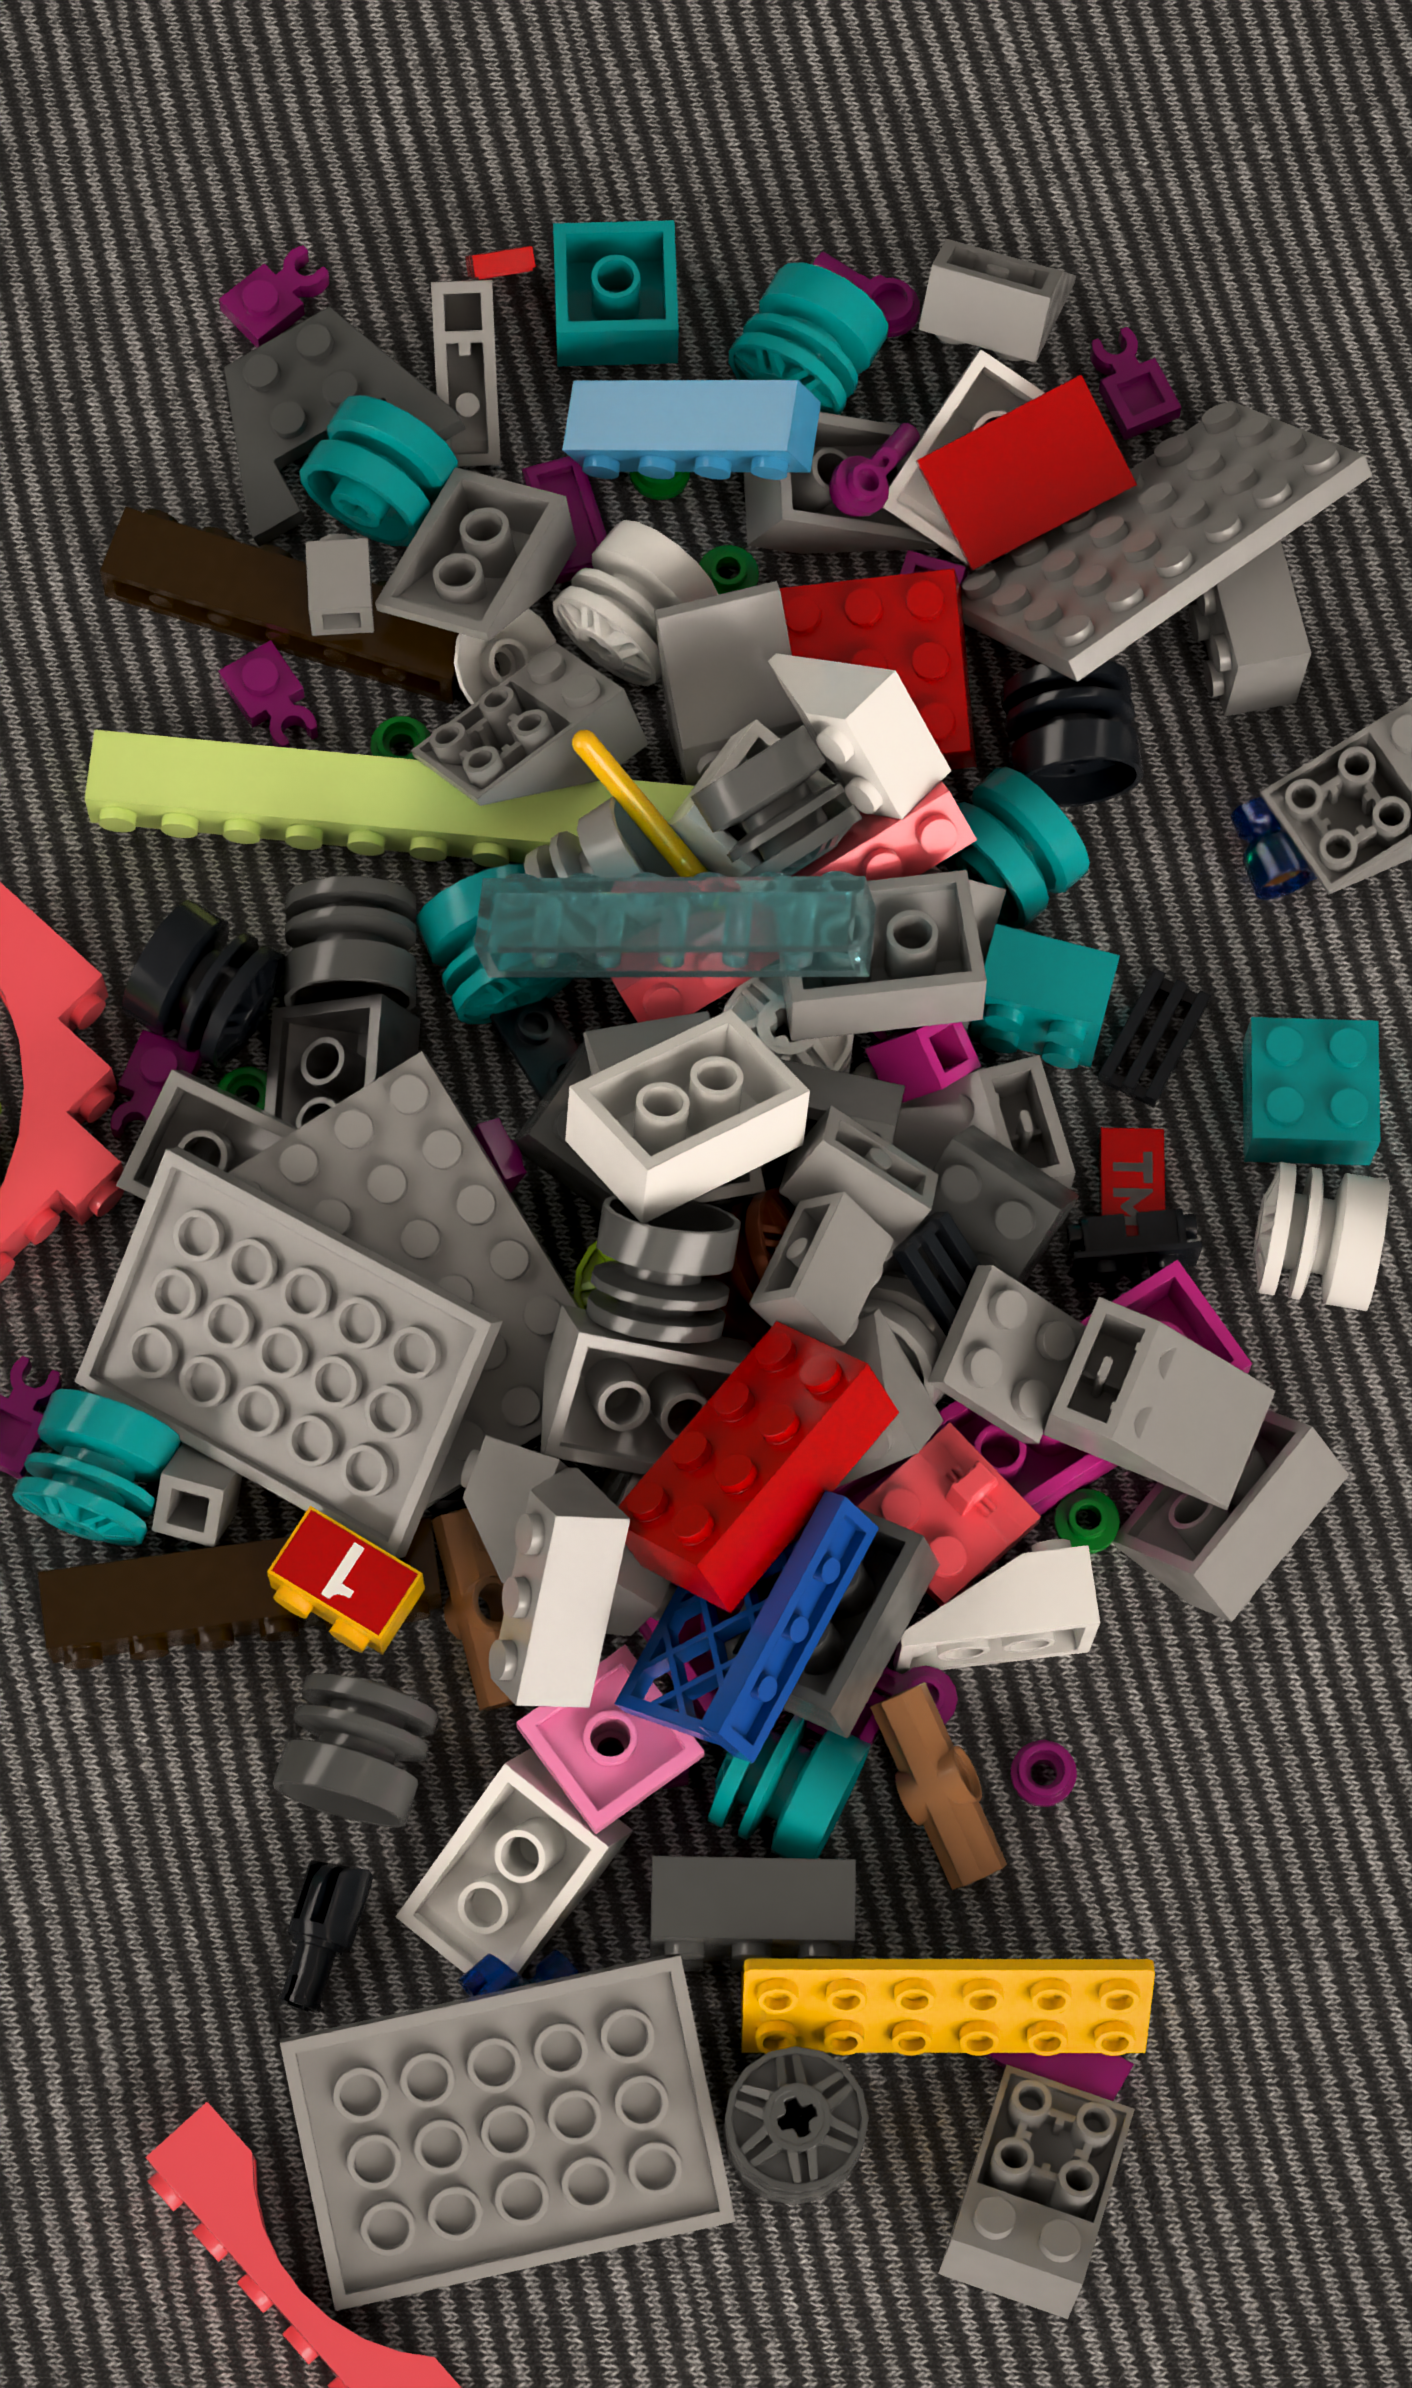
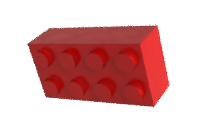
(755, 1465)

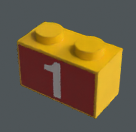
(344, 1582)

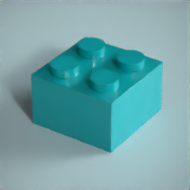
(616, 293)
(1044, 997)
(1311, 1091)

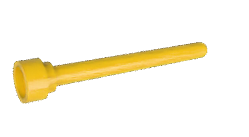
(636, 804)

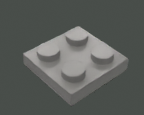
(1007, 1354)

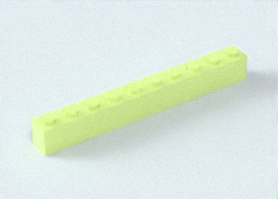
(325, 800)

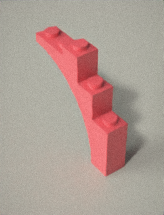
(64, 1082)

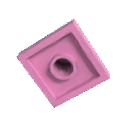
(599, 1784)

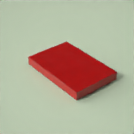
(1026, 472)

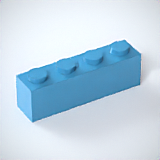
(691, 427)

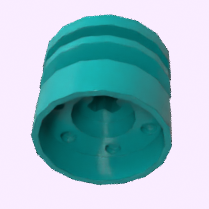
(811, 331)
(449, 932)
(92, 1480)
(793, 1786)

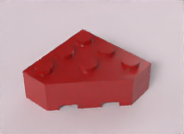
(898, 625)

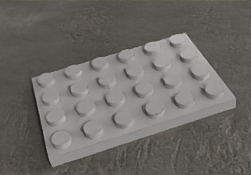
(1142, 556)
(419, 1189)
(288, 1351)
(507, 2130)

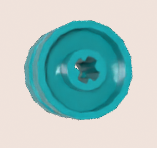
(378, 470)
(1019, 845)

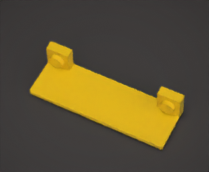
(947, 2005)

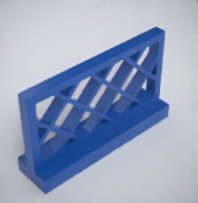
(776, 1648)

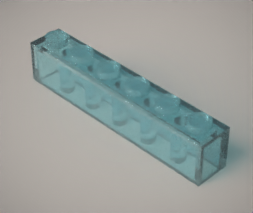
(676, 926)

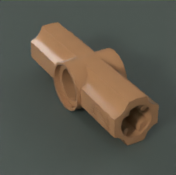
(468, 1576)
(938, 1786)

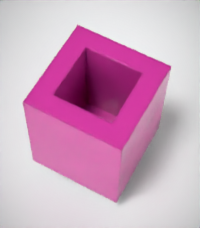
(924, 1058)

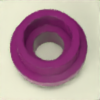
(1045, 1753)

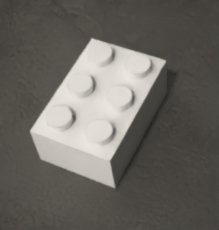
(686, 1116)

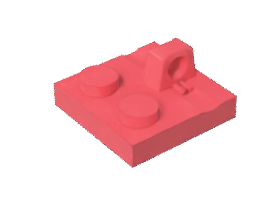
(957, 1506)

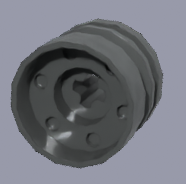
(777, 806)
(350, 941)
(664, 1272)
(359, 1735)
(777, 2161)

